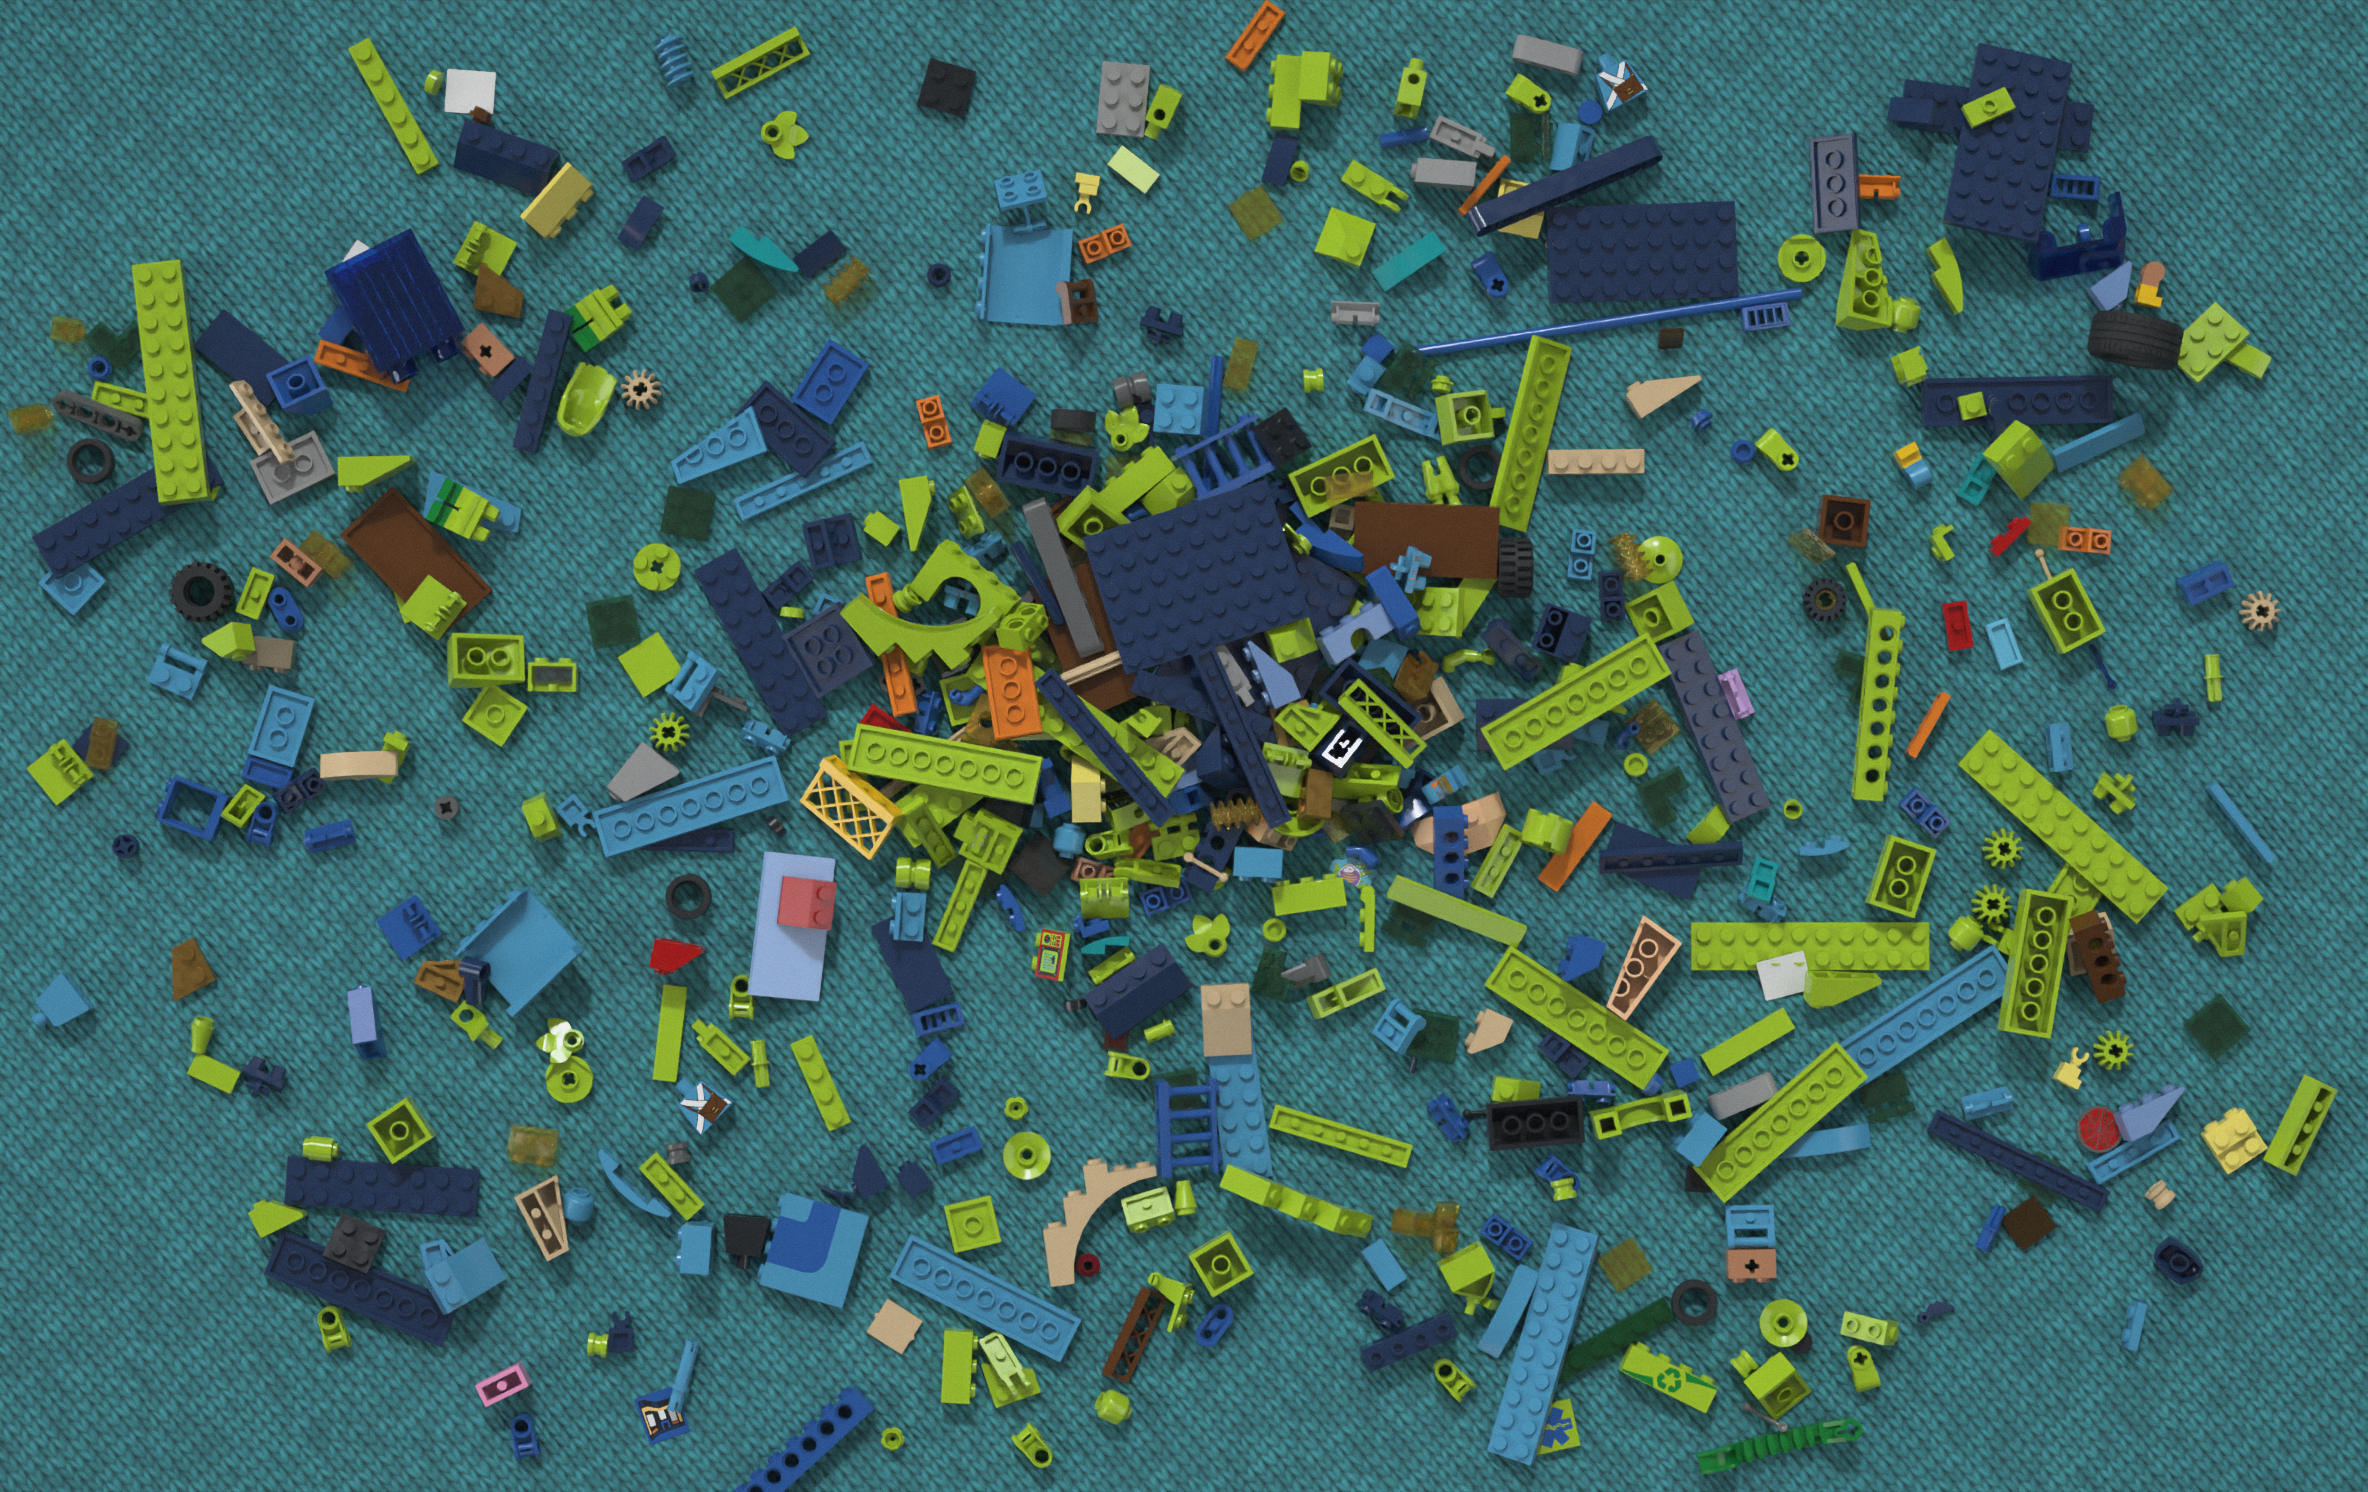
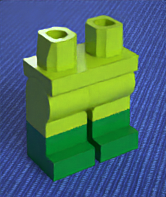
(604, 318)
(470, 515)

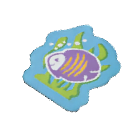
(1353, 871)

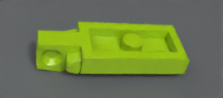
(721, 1047)

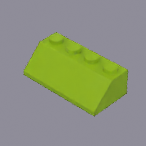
(1358, 457)

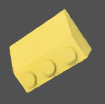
(558, 202)

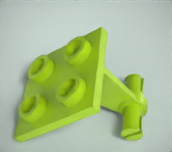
(1177, 1292)

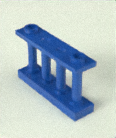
(1224, 483)
(1165, 1116)

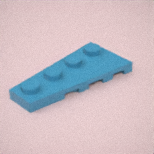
(728, 446)
(508, 519)

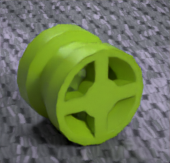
(1313, 380)
(906, 599)
(1563, 1189)
(598, 1345)
(1744, 1363)

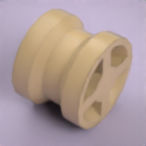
(2160, 1194)

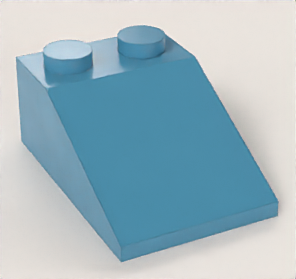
(463, 1276)

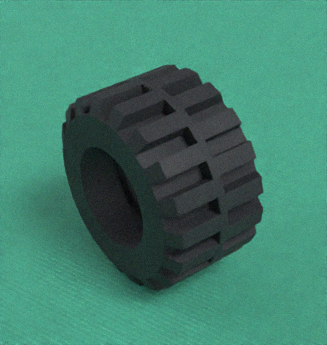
(1515, 568)
(181, 592)

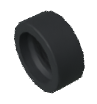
(1073, 420)
(1462, 468)
(90, 479)
(670, 898)
(1712, 1302)

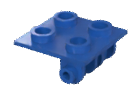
(1003, 399)
(409, 927)

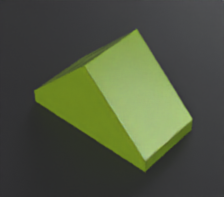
(242, 807)
(1710, 828)

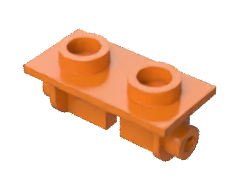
(1885, 185)

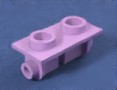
(1736, 694)

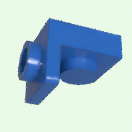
(1095, 926)

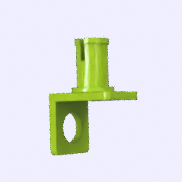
(477, 1026)

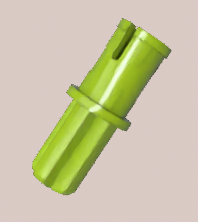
(2213, 677)
(760, 1063)

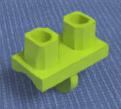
(2123, 797)

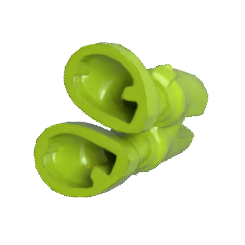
(1440, 484)

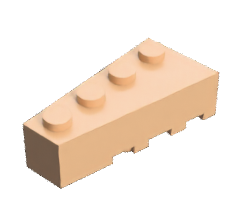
(1645, 961)

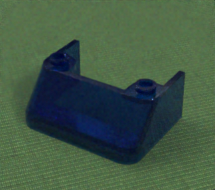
(2053, 262)

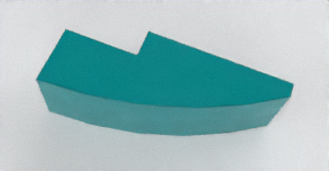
(763, 251)
(1409, 261)

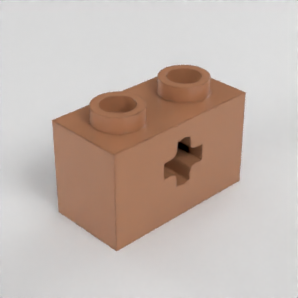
(501, 356)
(297, 563)
(1763, 1258)

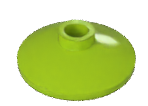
(1672, 559)
(1022, 1167)
(1792, 1332)

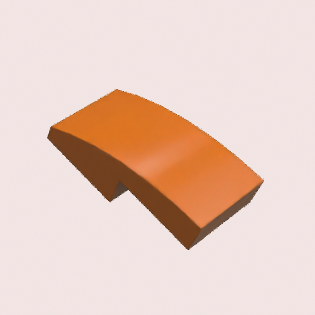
(1103, 244)
(934, 422)
(2088, 540)

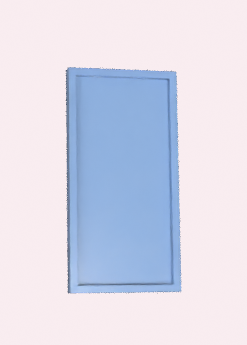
(787, 957)

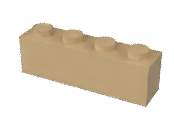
(1595, 462)

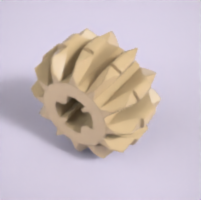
(645, 397)
(2251, 608)

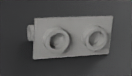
(1361, 312)

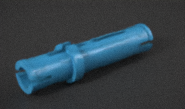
(683, 1376)

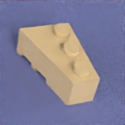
(544, 1215)

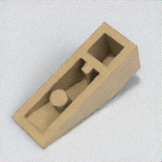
(1654, 393)

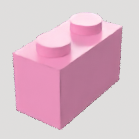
(503, 1384)

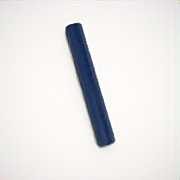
(1038, 582)

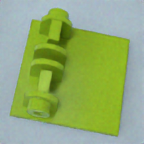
(484, 246)
(962, 505)
(433, 607)
(1287, 767)
(60, 771)
(1104, 898)

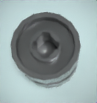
(1132, 389)

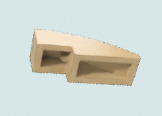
(358, 765)

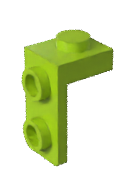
(396, 742)
(1870, 1329)

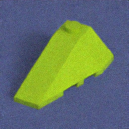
(1863, 290)

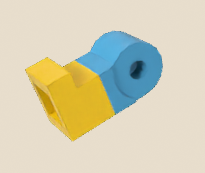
(1913, 465)

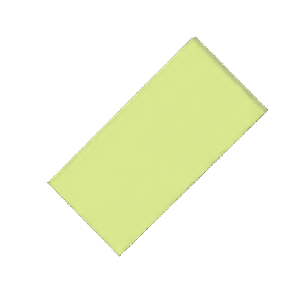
(1133, 169)

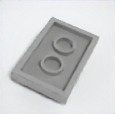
(1123, 99)
(287, 479)

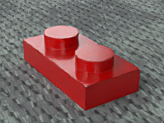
(2001, 542)
(1957, 625)
(877, 717)

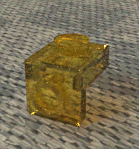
(67, 330)

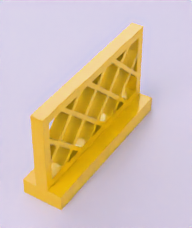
(859, 789)

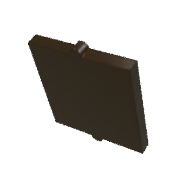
(2028, 1222)

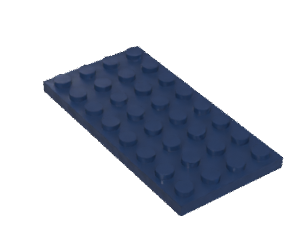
(2008, 162)
(1642, 252)

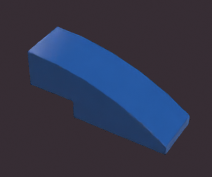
(1332, 549)

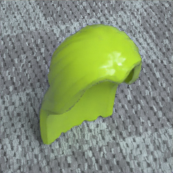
(585, 399)

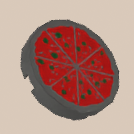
(2097, 1129)

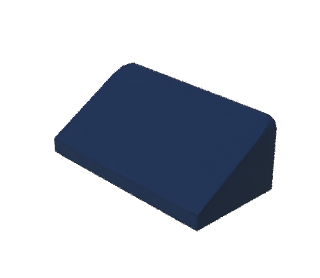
(819, 254)
(510, 378)

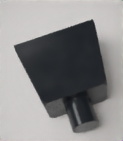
(1014, 812)
(745, 1236)

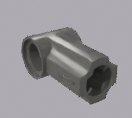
(1310, 971)

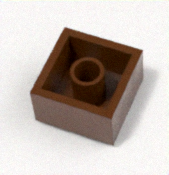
(1842, 521)

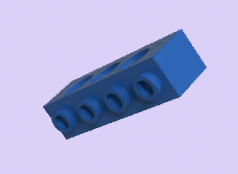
(1447, 820)

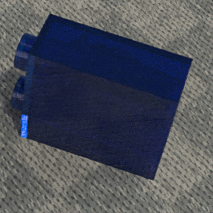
(396, 307)

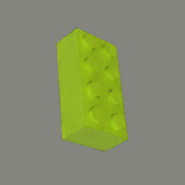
(942, 803)

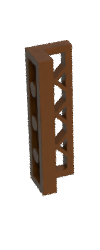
(1127, 1328)

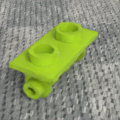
(1112, 965)

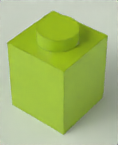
(990, 439)
(881, 528)
(2240, 896)

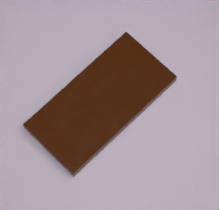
(1455, 536)
(407, 548)
(1106, 688)

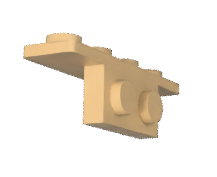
(258, 426)

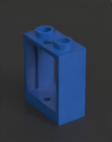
(215, 821)

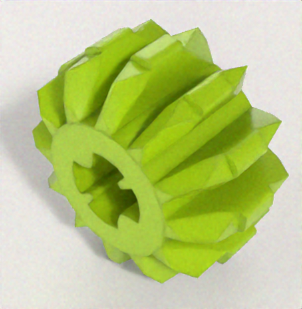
(669, 724)
(2010, 845)
(1991, 894)
(2117, 1041)

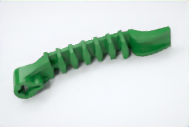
(1822, 1432)

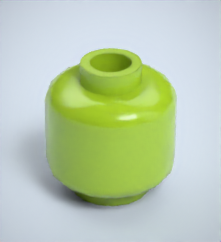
(1905, 314)
(2121, 722)
(1965, 933)
(1113, 1407)

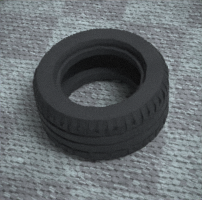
(2135, 340)

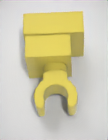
(1088, 186)
(2068, 1073)

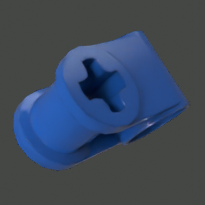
(1489, 271)
(263, 826)
(933, 1056)
(1556, 1171)
(525, 1441)

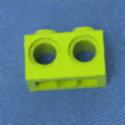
(1022, 626)

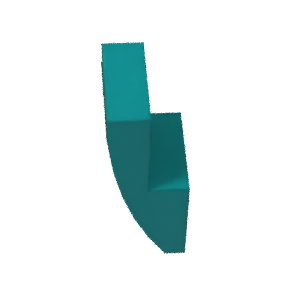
(1977, 480)
(1762, 880)
(1098, 946)

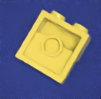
(2233, 1139)

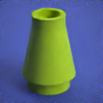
(201, 1033)
(1184, 1199)

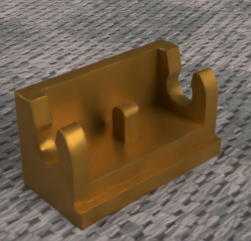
(1415, 677)
(1315, 796)

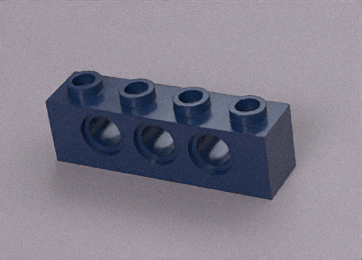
(1408, 1341)

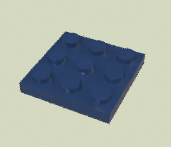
(828, 650)

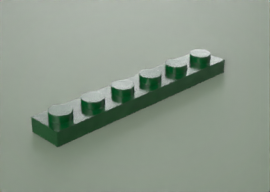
(1615, 1337)

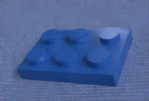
(830, 382)

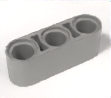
(1547, 55)
(1743, 1095)

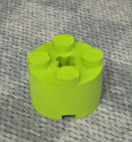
(1546, 831)

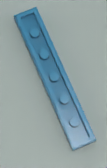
(796, 485)

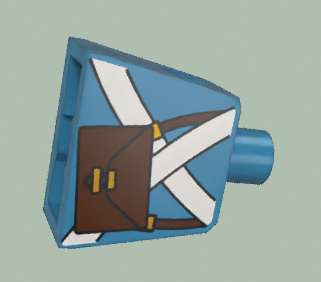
(1617, 83)
(702, 1103)

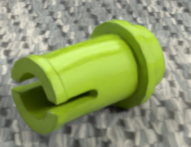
(1159, 1031)

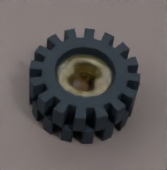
(1814, 606)

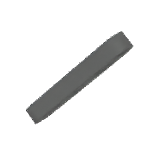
(99, 411)

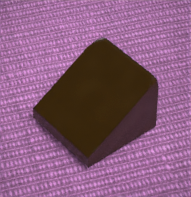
(1670, 338)

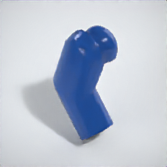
(1365, 853)

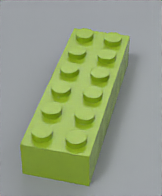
(2035, 963)

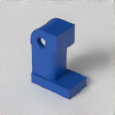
(1054, 797)

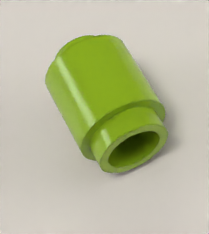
(320, 1148)

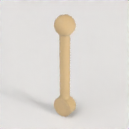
(2039, 553)
(1188, 857)

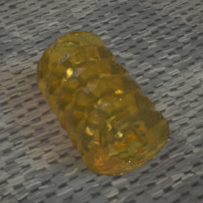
(846, 281)
(1630, 556)
(1235, 814)

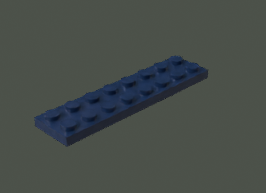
(2073, 132)
(2025, 399)
(108, 522)
(760, 642)
(1713, 727)
(382, 1186)
(376, 1296)

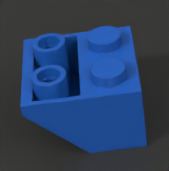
(1582, 956)

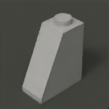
(1444, 173)
(641, 773)

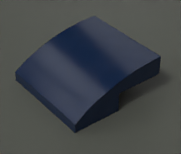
(832, 541)

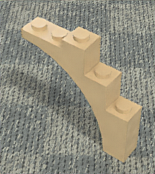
(1078, 1206)

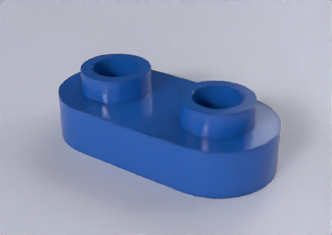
(287, 608)
(1214, 1324)

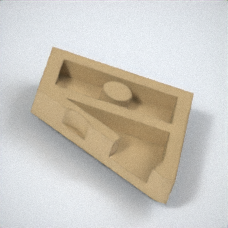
(1175, 744)

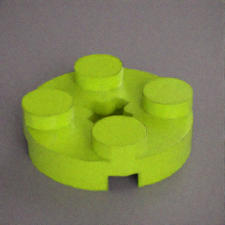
(1811, 249)
(644, 562)
(571, 1092)

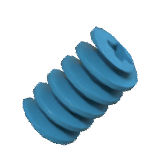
(673, 60)

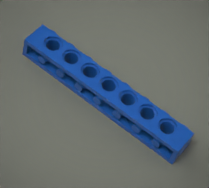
(860, 1407)

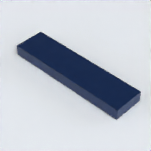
(699, 841)

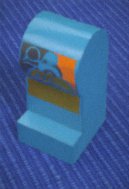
(1444, 784)

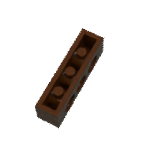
(2097, 956)

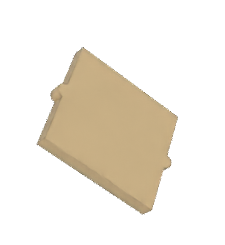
(894, 1326)

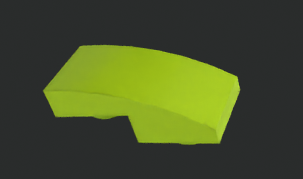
(2250, 360)

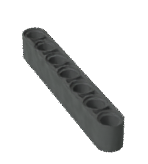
(1063, 577)

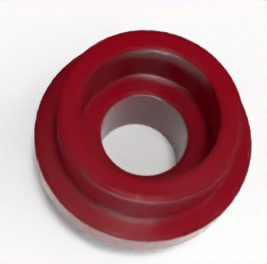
(1088, 1257)

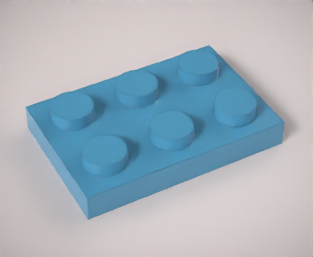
(282, 726)

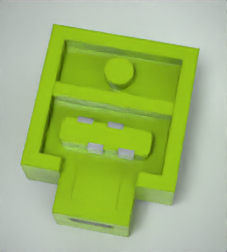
(987, 839)

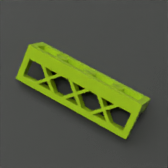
(755, 55)
(1375, 729)

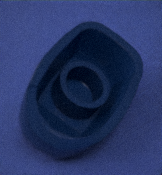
(2178, 1261)

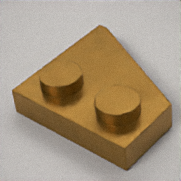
(496, 294)
(189, 969)
(441, 979)

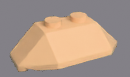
(1484, 823)

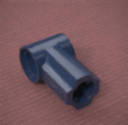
(475, 976)

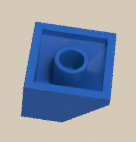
(300, 387)

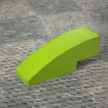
(1947, 275)
(1345, 993)

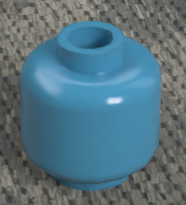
(1069, 840)
(577, 1205)

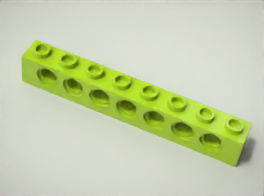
(1878, 619)

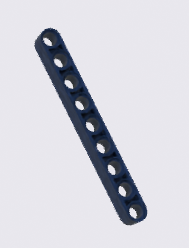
(1564, 186)

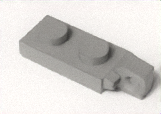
(1461, 138)
(1236, 676)

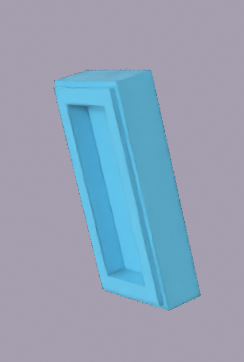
(2003, 643)

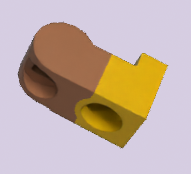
(2148, 285)

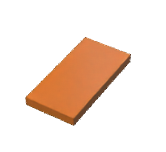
(1011, 692)

